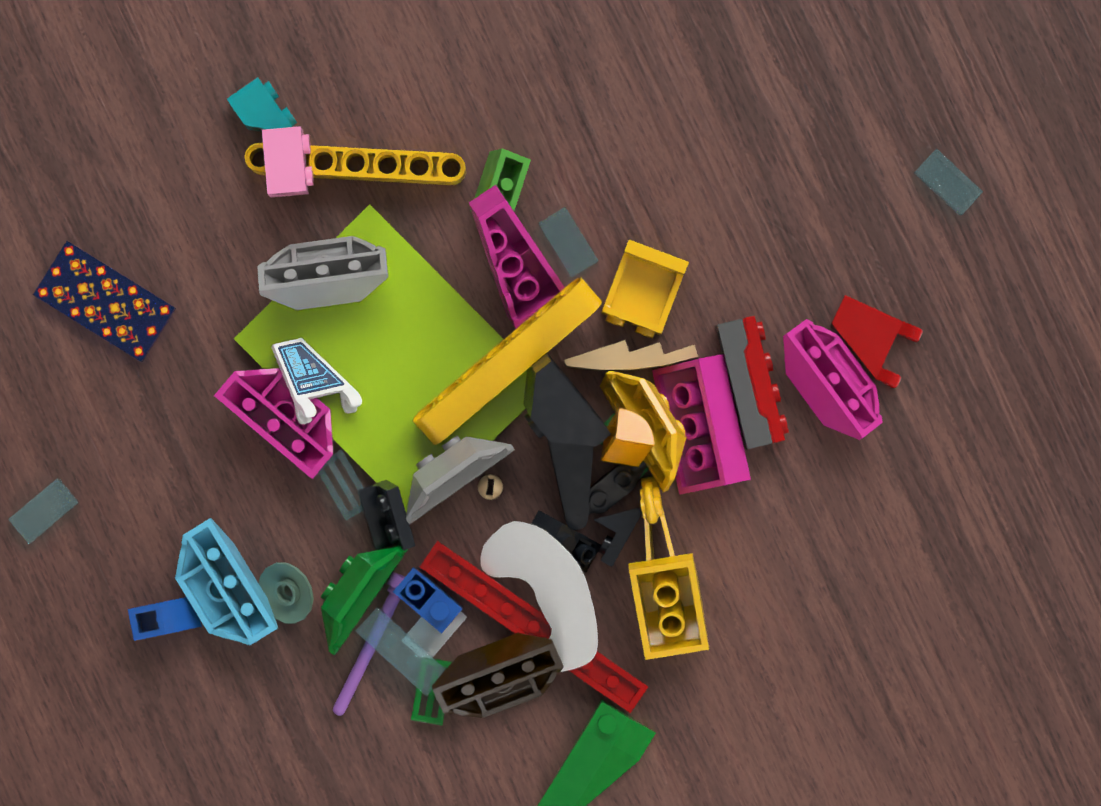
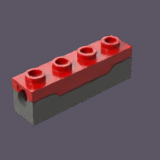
(750, 382)

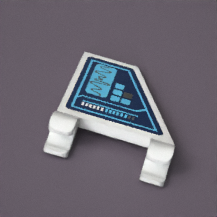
(311, 377)

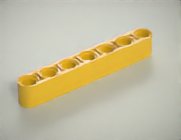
(372, 160)
(507, 361)

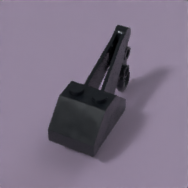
(571, 432)

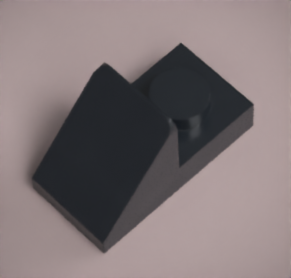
(623, 525)

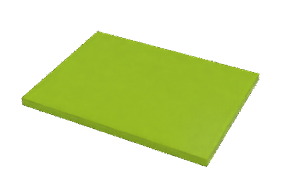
(396, 352)

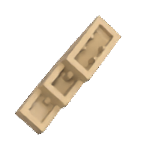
(618, 358)

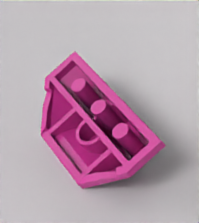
(831, 380)
(267, 407)

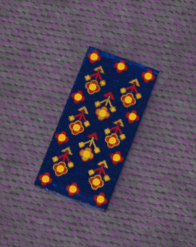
(104, 301)

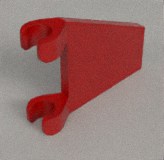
(872, 335)

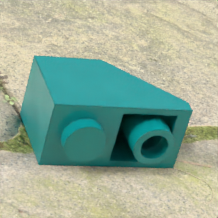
(258, 109)

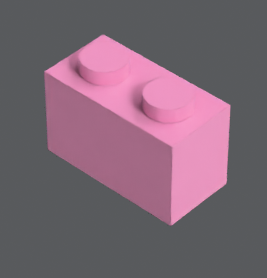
(287, 161)

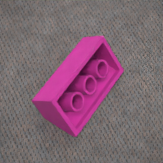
(705, 406)

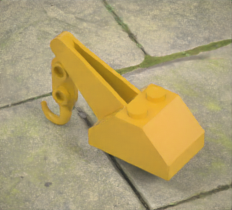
(666, 590)

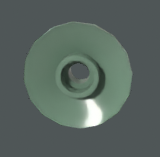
(287, 592)

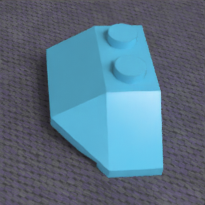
(222, 586)

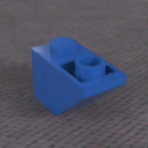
(428, 600)
(162, 618)

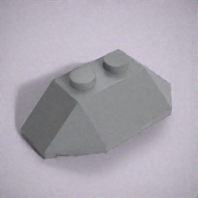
(323, 273)
(451, 471)

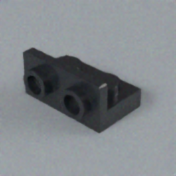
(385, 515)

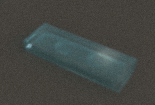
(400, 650)

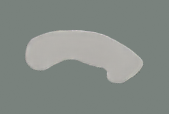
(558, 584)

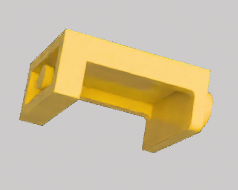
(644, 289)

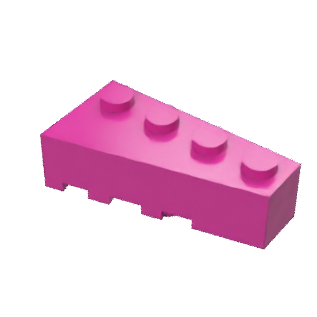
(517, 264)

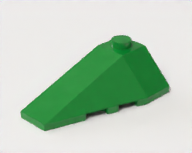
(598, 758)

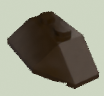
(498, 676)

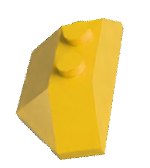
(643, 398)

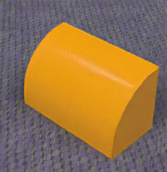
(629, 439)

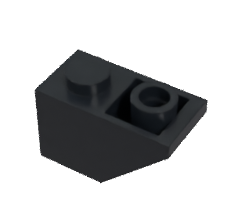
(578, 545)

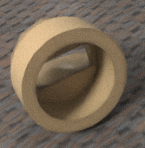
(483, 486)

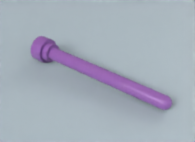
(367, 651)

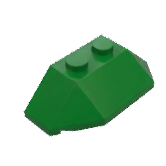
(355, 592)

